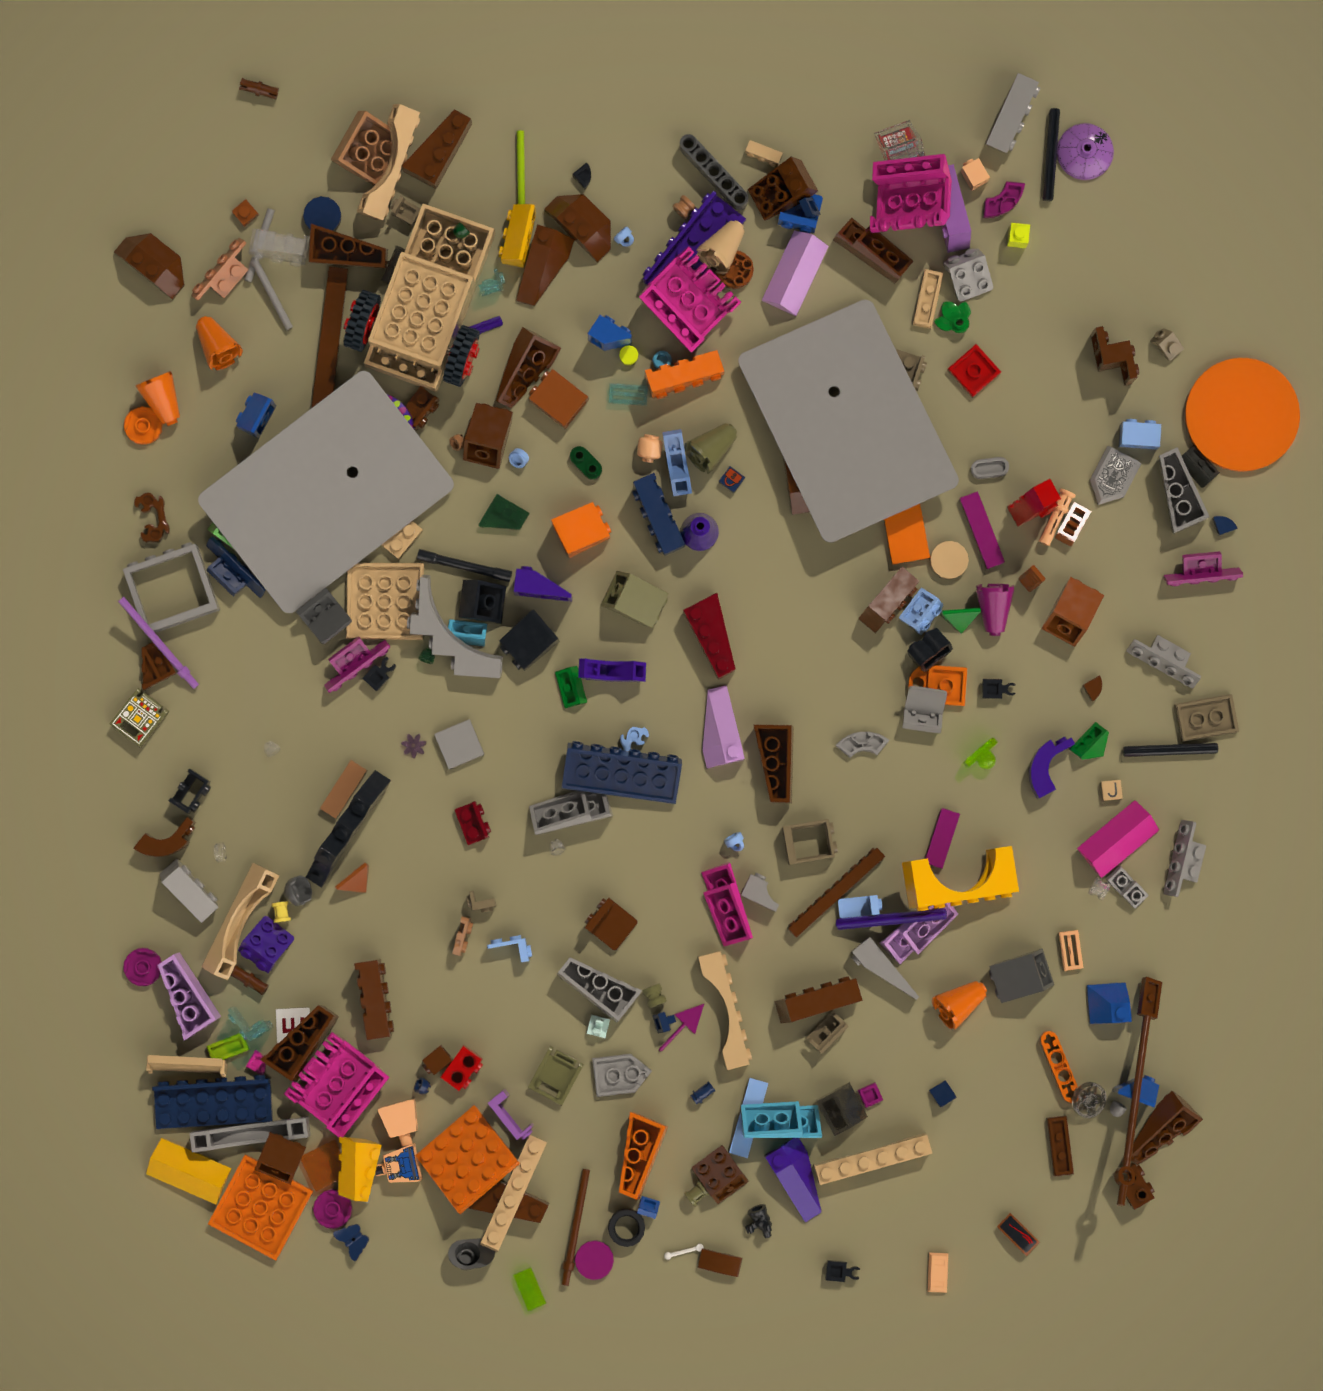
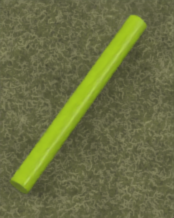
(520, 167)

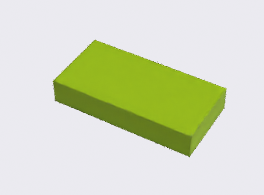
(228, 1047)

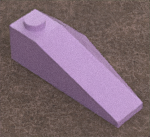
(721, 734)

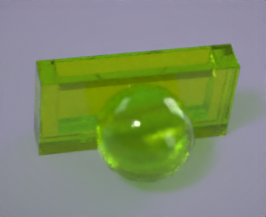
(983, 756)

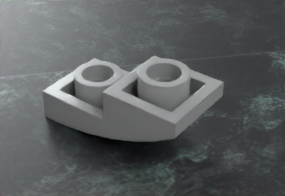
(1127, 887)

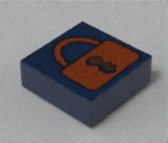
(731, 479)

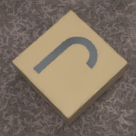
(1111, 790)

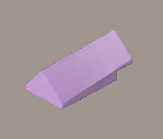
(795, 272)
(915, 936)

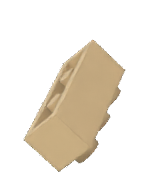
(763, 153)

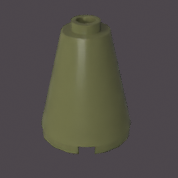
(710, 446)

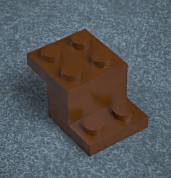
(1114, 355)

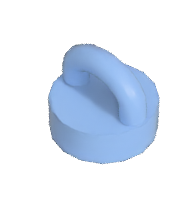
(625, 232)
(518, 458)
(734, 839)

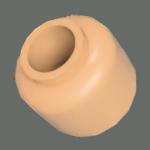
(649, 448)

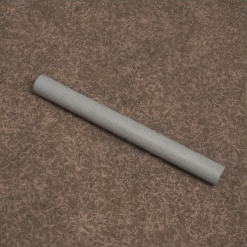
(265, 226)
(272, 295)

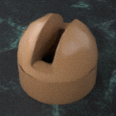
(457, 442)

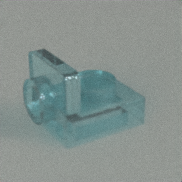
(491, 286)

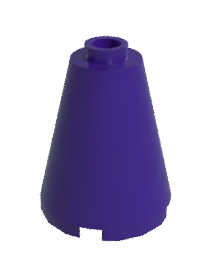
(699, 539)

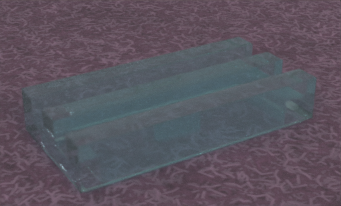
(629, 394)

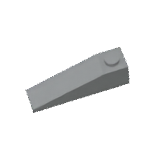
(874, 960)

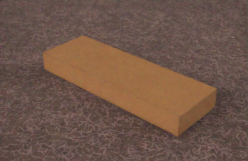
(343, 789)

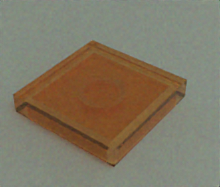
(323, 1165)

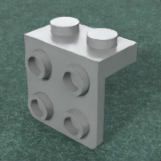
(969, 274)
(924, 709)

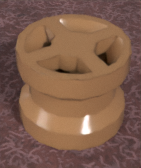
(683, 207)

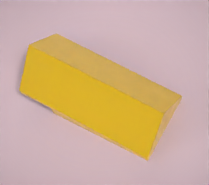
(188, 1170)

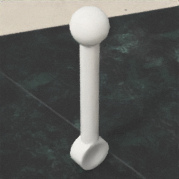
(668, 1255)

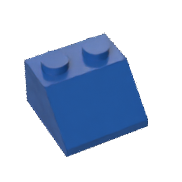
(256, 414)

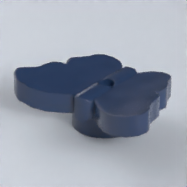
(355, 1247)

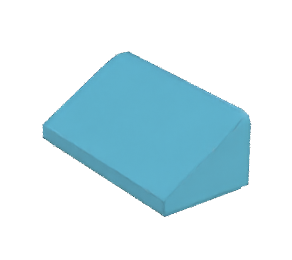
(469, 632)

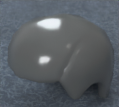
(298, 890)

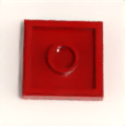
(974, 370)

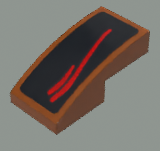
(1018, 1234)

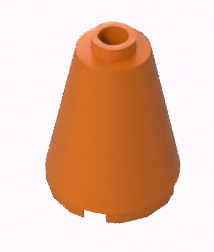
(217, 344)
(161, 397)
(959, 1003)

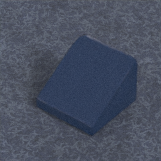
(942, 1093)

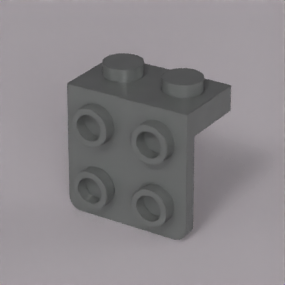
(324, 616)

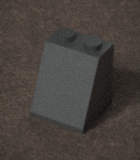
(1021, 976)

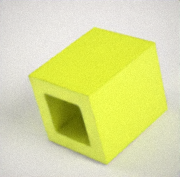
(1018, 235)

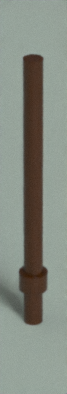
(568, 1265)

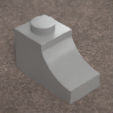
(757, 891)

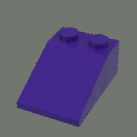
(533, 584)

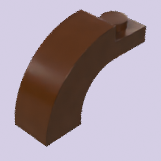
(160, 848)

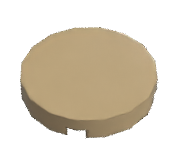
(949, 560)

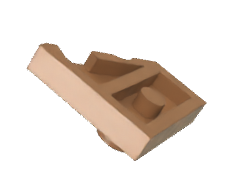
(460, 943)

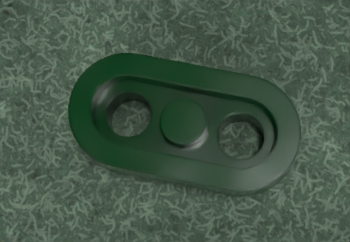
(586, 462)

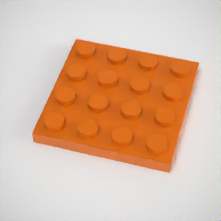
(467, 1159)
(260, 1209)

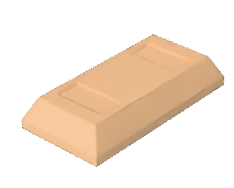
(937, 1272)

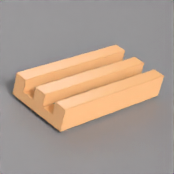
(1063, 952)

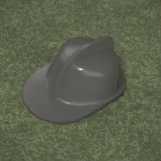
(470, 1254)

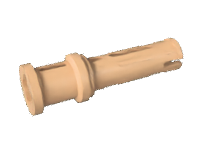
(1056, 516)

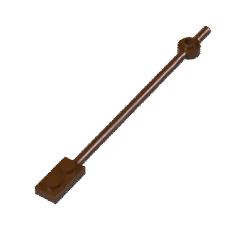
(1148, 1009)

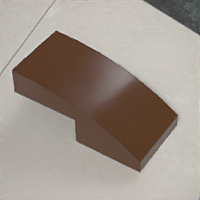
(720, 1262)

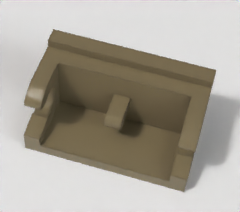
(827, 1032)

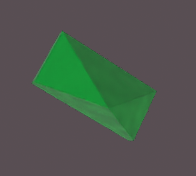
(960, 618)
(1091, 743)

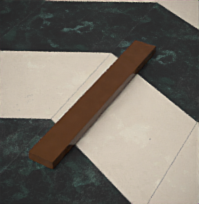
(330, 333)

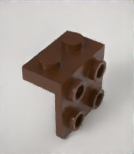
(610, 923)

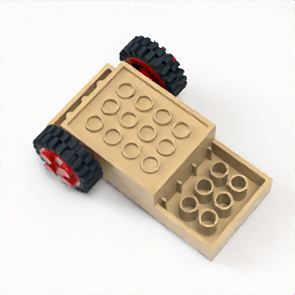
(422, 314)

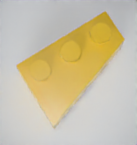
(358, 1167)

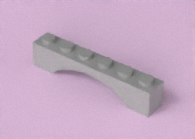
(248, 1134)

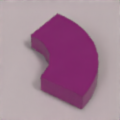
(1004, 201)

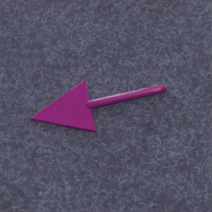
(689, 1018)

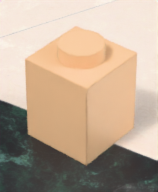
(974, 173)

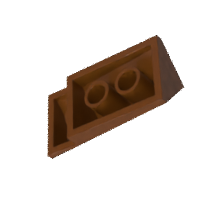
(873, 250)

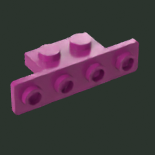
(1202, 568)
(353, 659)

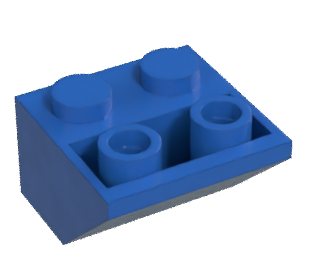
(608, 335)

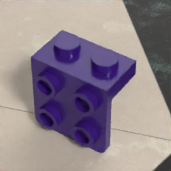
(265, 944)

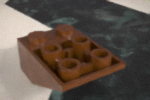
(771, 192)

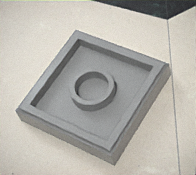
(459, 744)

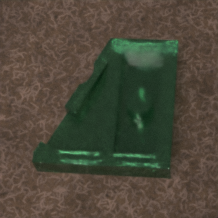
(504, 515)

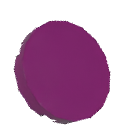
(142, 967)
(332, 1209)
(594, 1259)

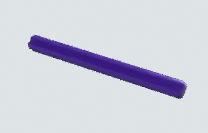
(891, 919)

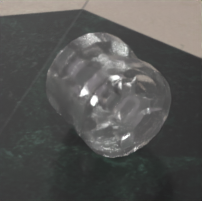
(1099, 888)

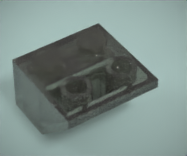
(841, 1109)

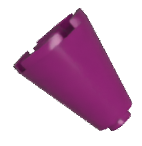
(995, 606)

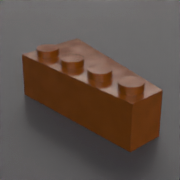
(438, 150)
(776, 753)
(818, 1001)

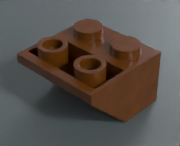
(280, 1158)

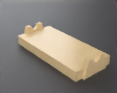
(186, 1064)

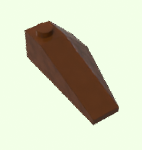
(545, 259)

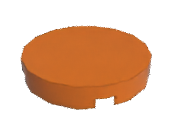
(142, 426)

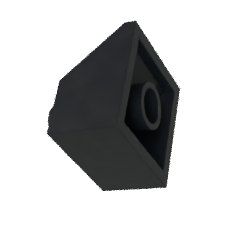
(482, 601)

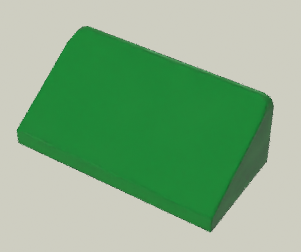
(570, 687)

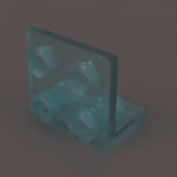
(247, 1032)

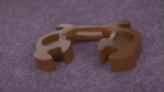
(154, 534)

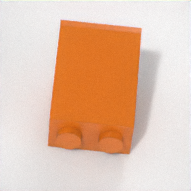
(581, 529)

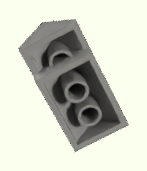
(569, 811)

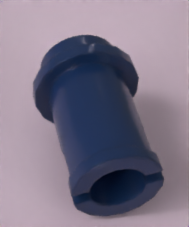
(702, 1093)

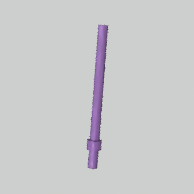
(182, 670)

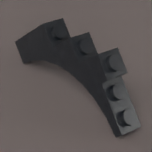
(346, 827)

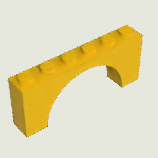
(925, 889)

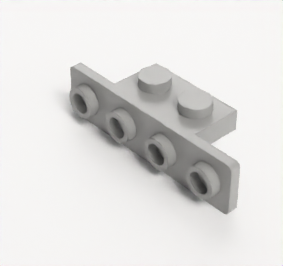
(1166, 658)
(1185, 860)

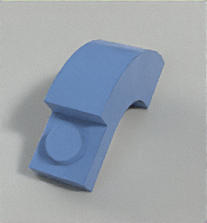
(677, 462)

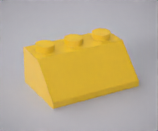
(518, 235)

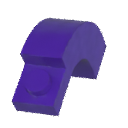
(612, 670)
(1038, 770)

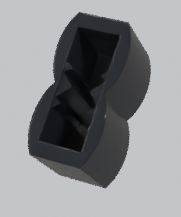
(930, 649)

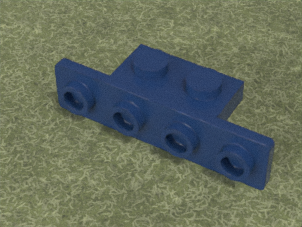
(230, 571)

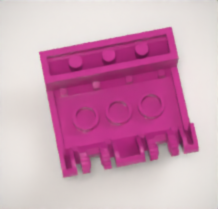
(911, 193)
(688, 299)
(338, 1085)

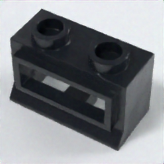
(184, 787)

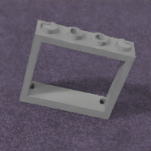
(182, 617)

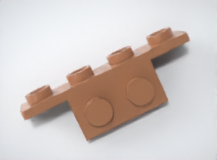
(224, 274)

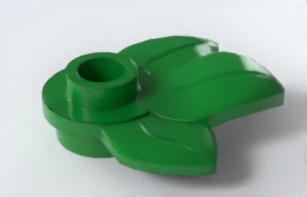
(952, 315)

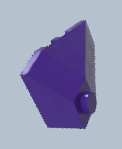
(795, 1173)

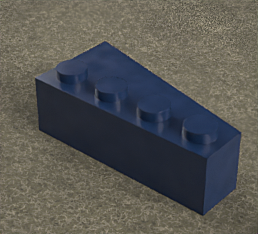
(658, 515)

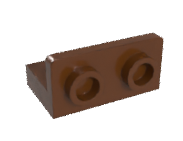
(421, 406)

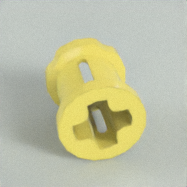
(281, 912)

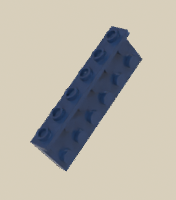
(622, 772)
(213, 1102)

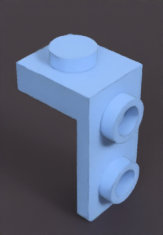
(859, 906)
(524, 950)

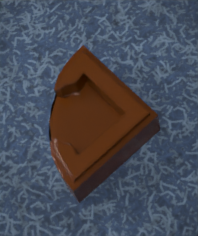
(1093, 687)

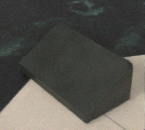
(1199, 466)

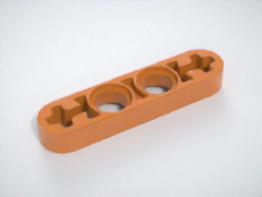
(1057, 1067)

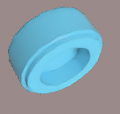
(661, 358)

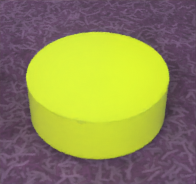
(628, 355)

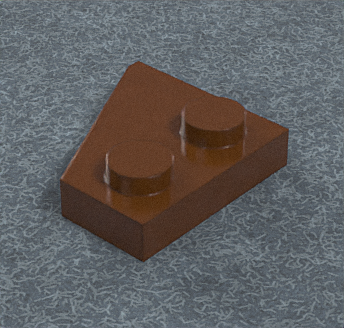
(155, 666)

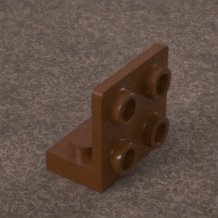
(720, 1174)

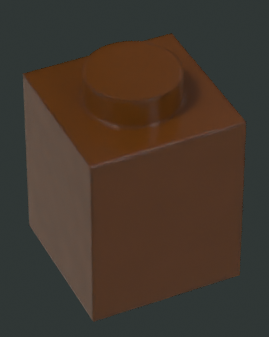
(436, 1060)

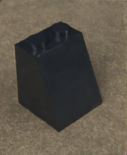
(528, 641)

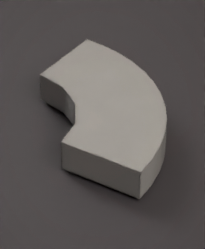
(862, 741)

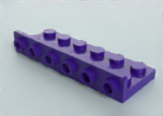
(702, 225)

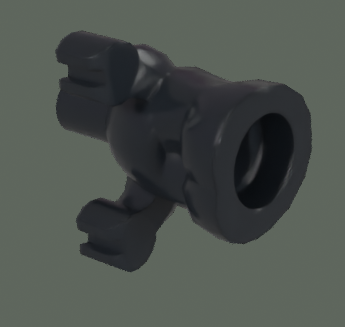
(760, 1220)

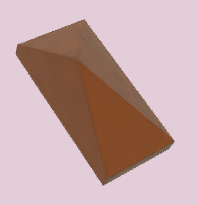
(356, 880)

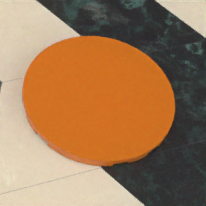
(1242, 414)

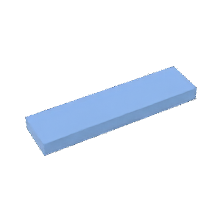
(754, 1094)

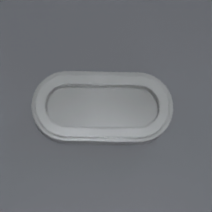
(989, 468)

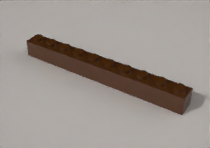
(839, 889)

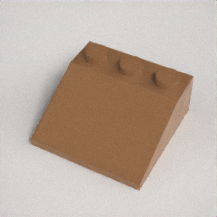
(365, 148)

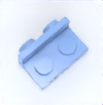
(921, 611)

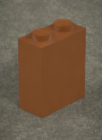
(558, 398)

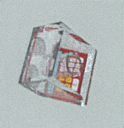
(900, 142)

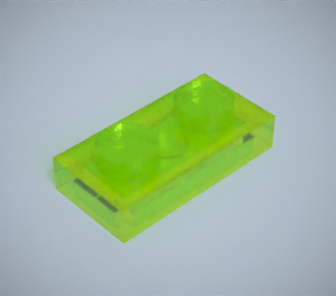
(529, 1288)

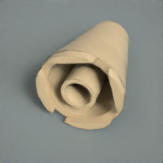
(722, 247)

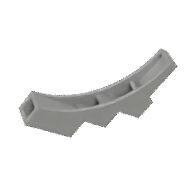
(428, 622)

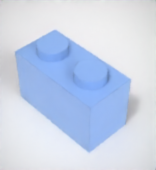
(1140, 435)

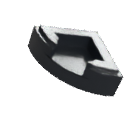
(583, 175)

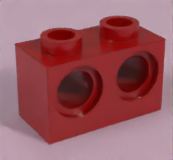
(458, 1065)

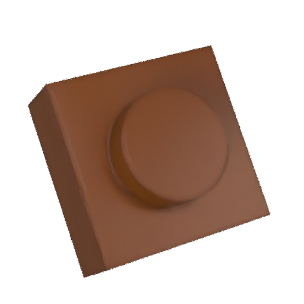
(245, 212)

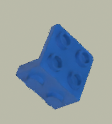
(793, 219)

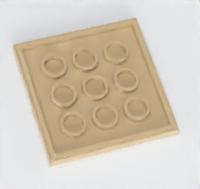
(382, 600)

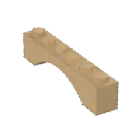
(401, 125)
(223, 952)
(734, 1050)
(873, 1159)
(513, 1193)

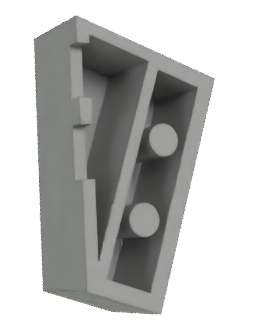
(189, 890)

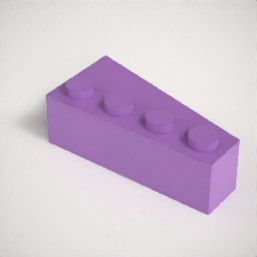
(957, 228)

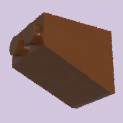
(487, 435)

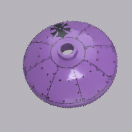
(1082, 163)

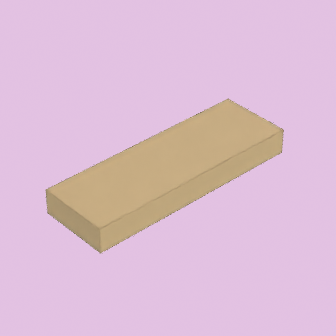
(928, 298)

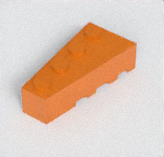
(684, 374)
(641, 1149)

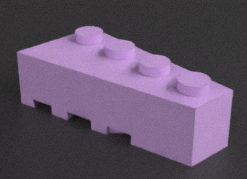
(187, 996)

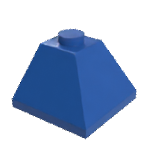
(1108, 1003)
(1148, 1093)

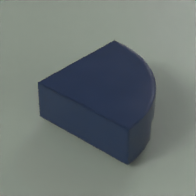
(1224, 524)

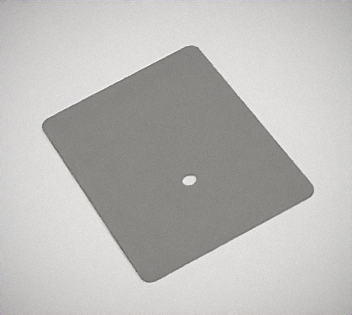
(852, 452)
(300, 513)

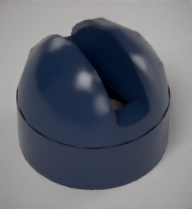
(421, 1086)

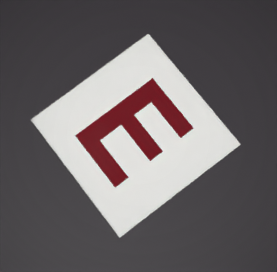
(289, 1019)

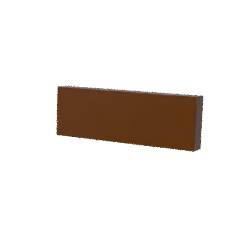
(1060, 1145)

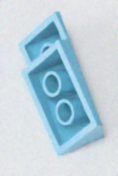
(780, 1120)

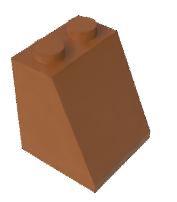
(1073, 611)

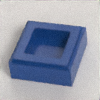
(648, 1207)

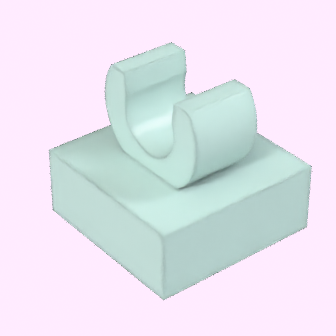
(598, 1026)

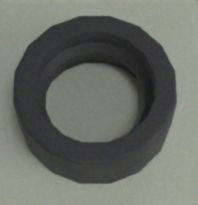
(626, 1242)

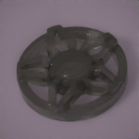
(1089, 1099)

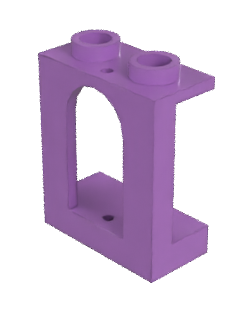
(504, 1116)

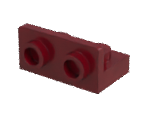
(472, 822)

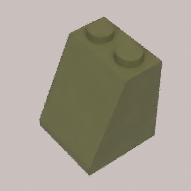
(635, 599)

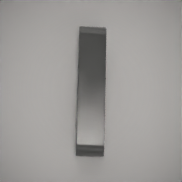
(712, 163)

